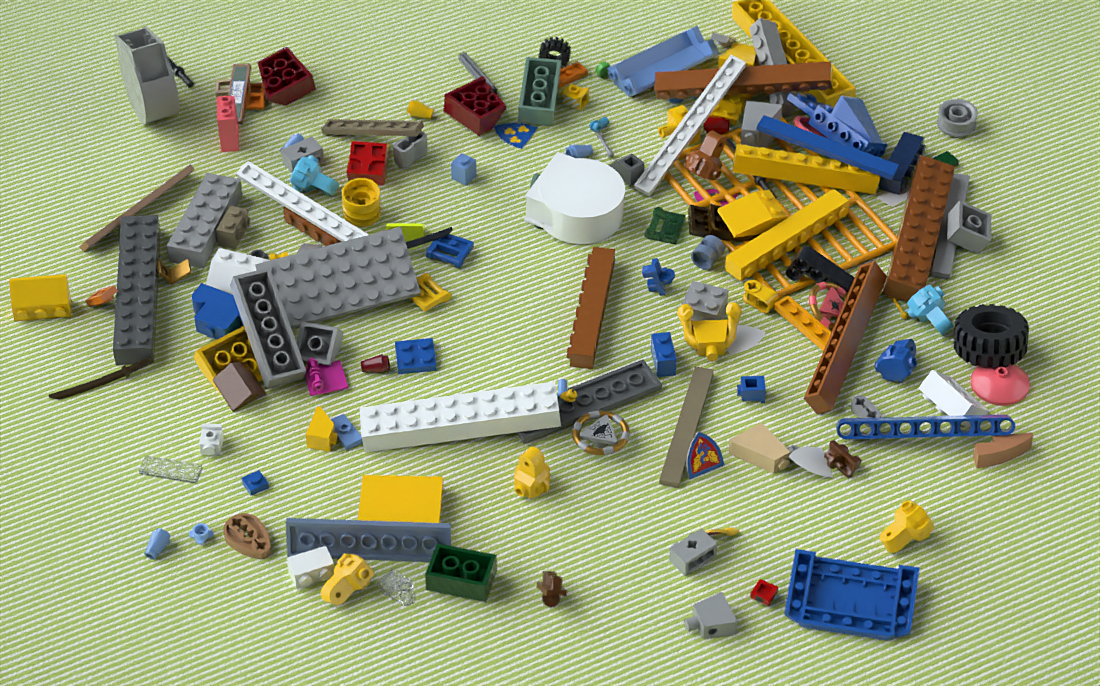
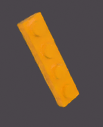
(803, 321)

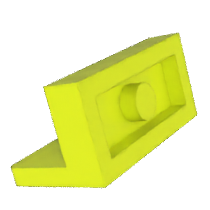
(409, 231)

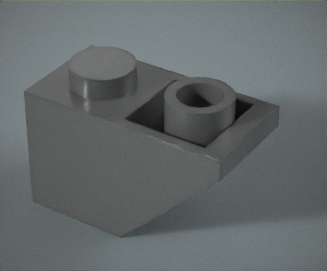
(629, 168)

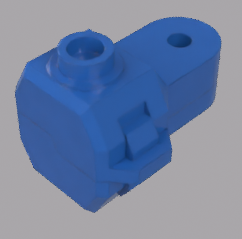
(897, 361)

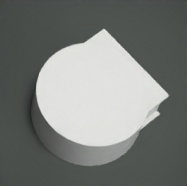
(577, 200)

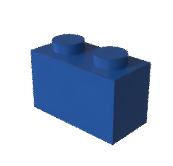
(663, 354)

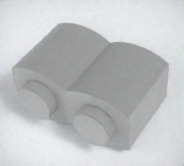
(410, 149)

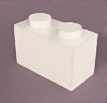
(310, 567)

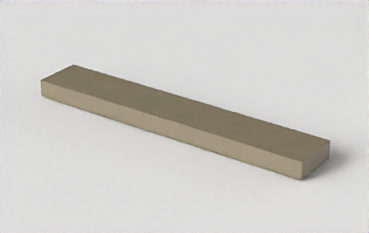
(372, 127)

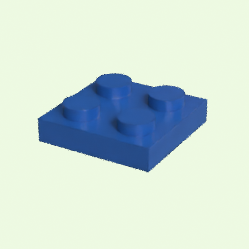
(415, 356)

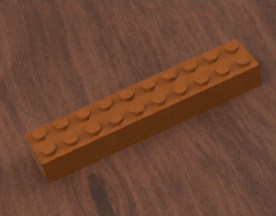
(919, 229)

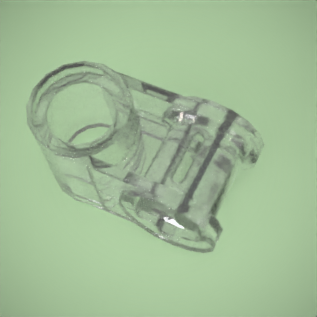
(397, 587)

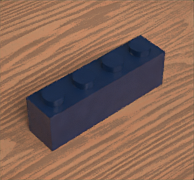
(906, 156)

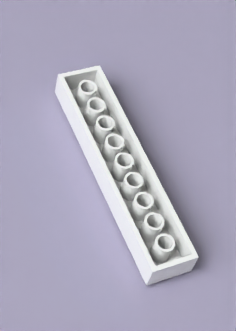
(459, 417)

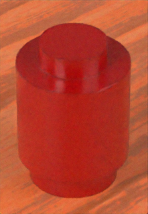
(716, 124)

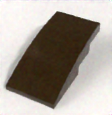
(709, 222)

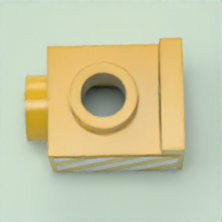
(575, 96)

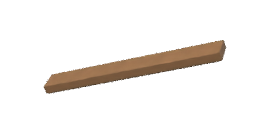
(137, 207)

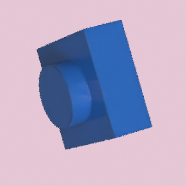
(255, 482)

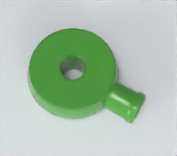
(601, 69)

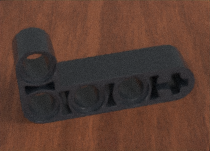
(818, 268)

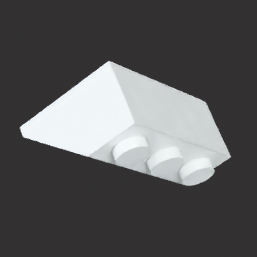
(229, 264)
(950, 396)

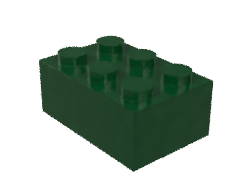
(461, 572)

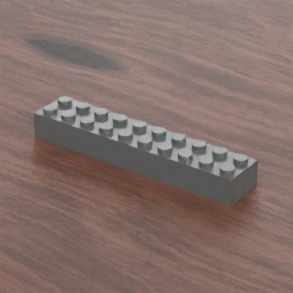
(137, 289)

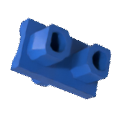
(660, 275)

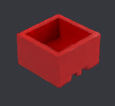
(368, 161)

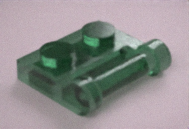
(671, 227)

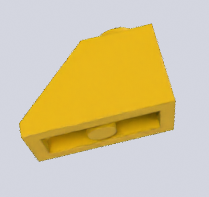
(321, 431)

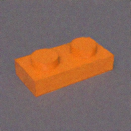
(102, 296)

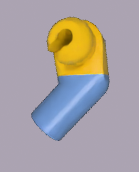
(565, 394)

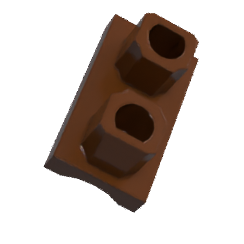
(839, 458)
(551, 588)

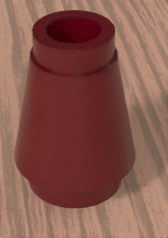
(376, 364)

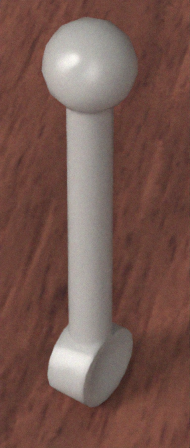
(609, 153)

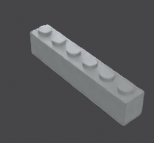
(770, 52)

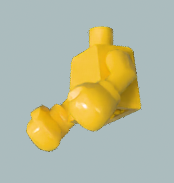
(710, 336)

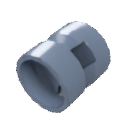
(707, 252)

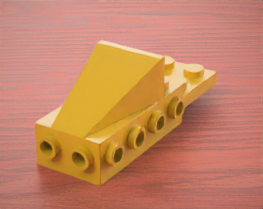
(732, 106)

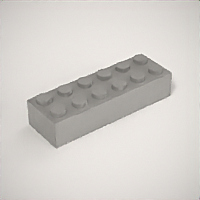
(196, 231)
(267, 328)

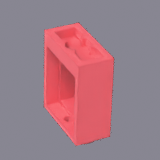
(227, 124)

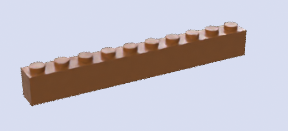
(750, 81)
(845, 338)

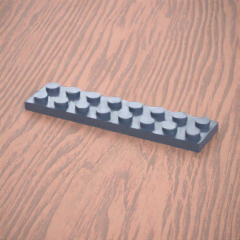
(367, 538)

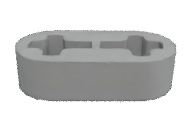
(867, 409)

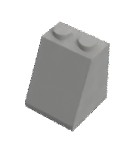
(752, 116)

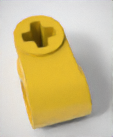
(759, 297)

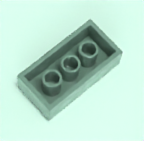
(539, 91)

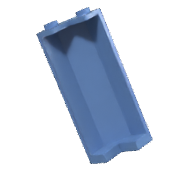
(673, 54)

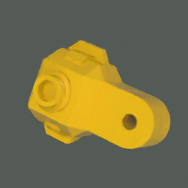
(531, 474)
(909, 524)
(349, 576)

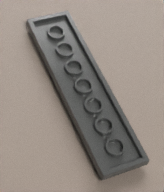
(602, 395)

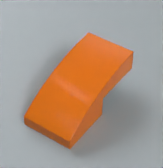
(256, 97)

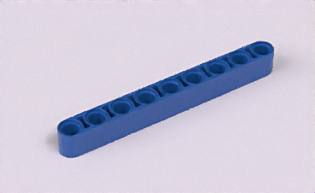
(934, 431)

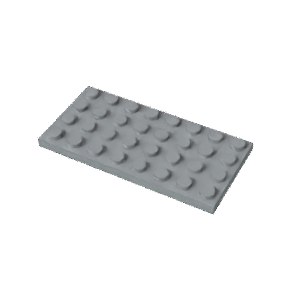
(344, 277)

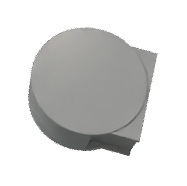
(147, 75)

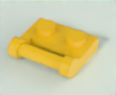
(427, 298)

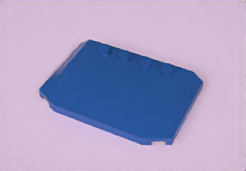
(851, 596)

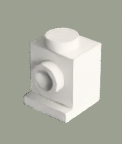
(211, 439)

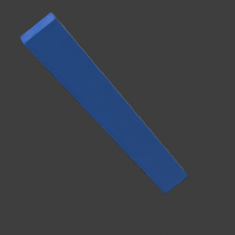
(827, 147)

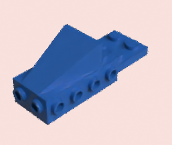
(845, 123)

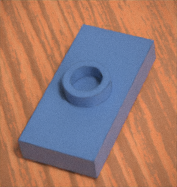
(346, 432)

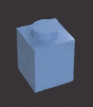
(463, 169)

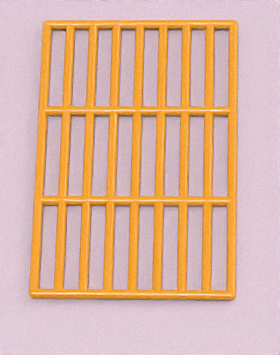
(742, 188)

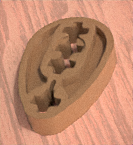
(247, 545)

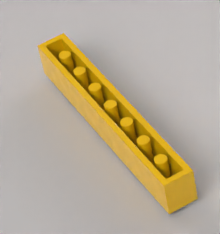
(803, 169)
(786, 235)

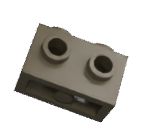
(232, 227)

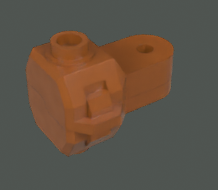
(706, 160)

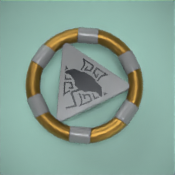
(600, 433)

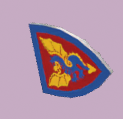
(703, 455)

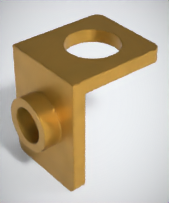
(176, 273)

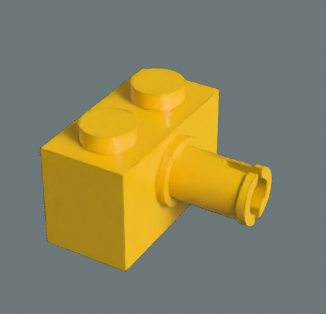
(674, 118)

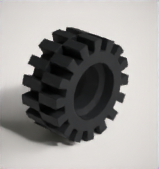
(558, 46)

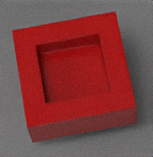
(764, 592)

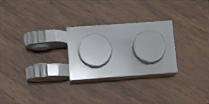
(723, 40)

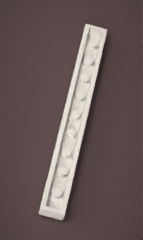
(690, 125)
(298, 203)

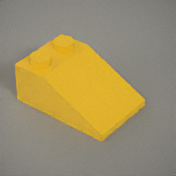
(752, 214)

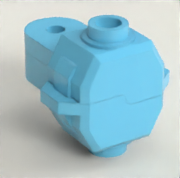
(308, 176)
(929, 306)

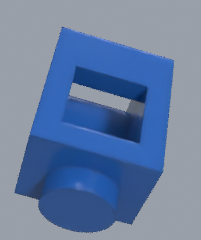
(752, 388)

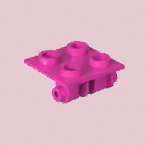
(324, 378)

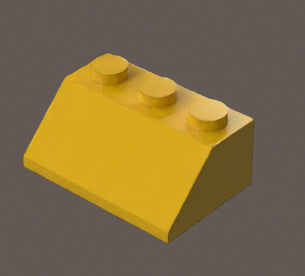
(40, 297)

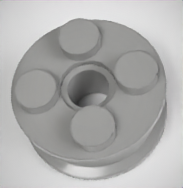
(957, 117)

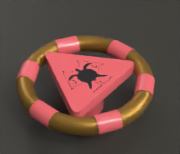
(831, 304)

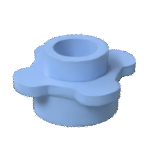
(201, 533)

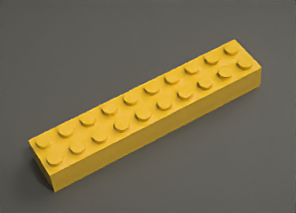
(794, 43)

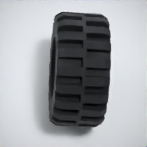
(991, 336)

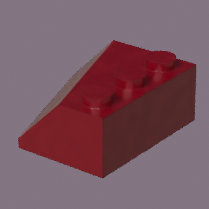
(285, 77)
(474, 106)

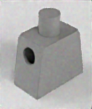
(712, 618)

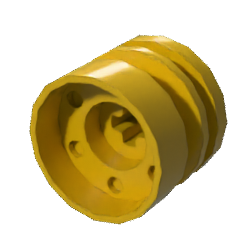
(361, 202)

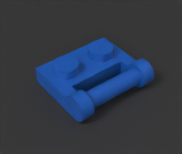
(453, 245)

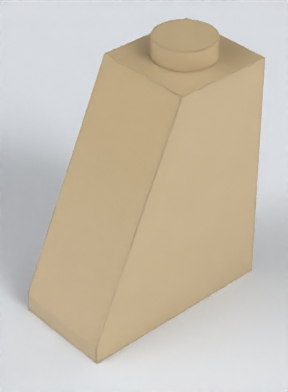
(760, 449)

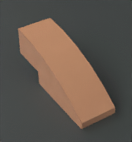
(1001, 449)

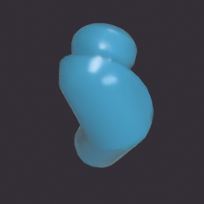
(596, 126)

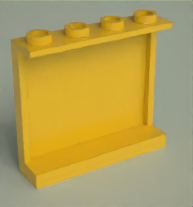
(401, 498)

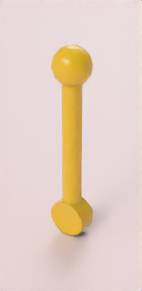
(904, 315)

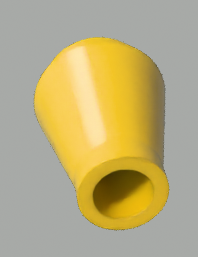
(418, 109)

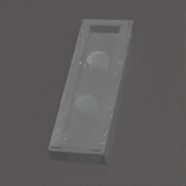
(170, 469)

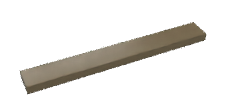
(686, 427)

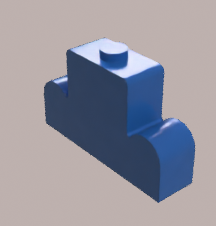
(215, 312)

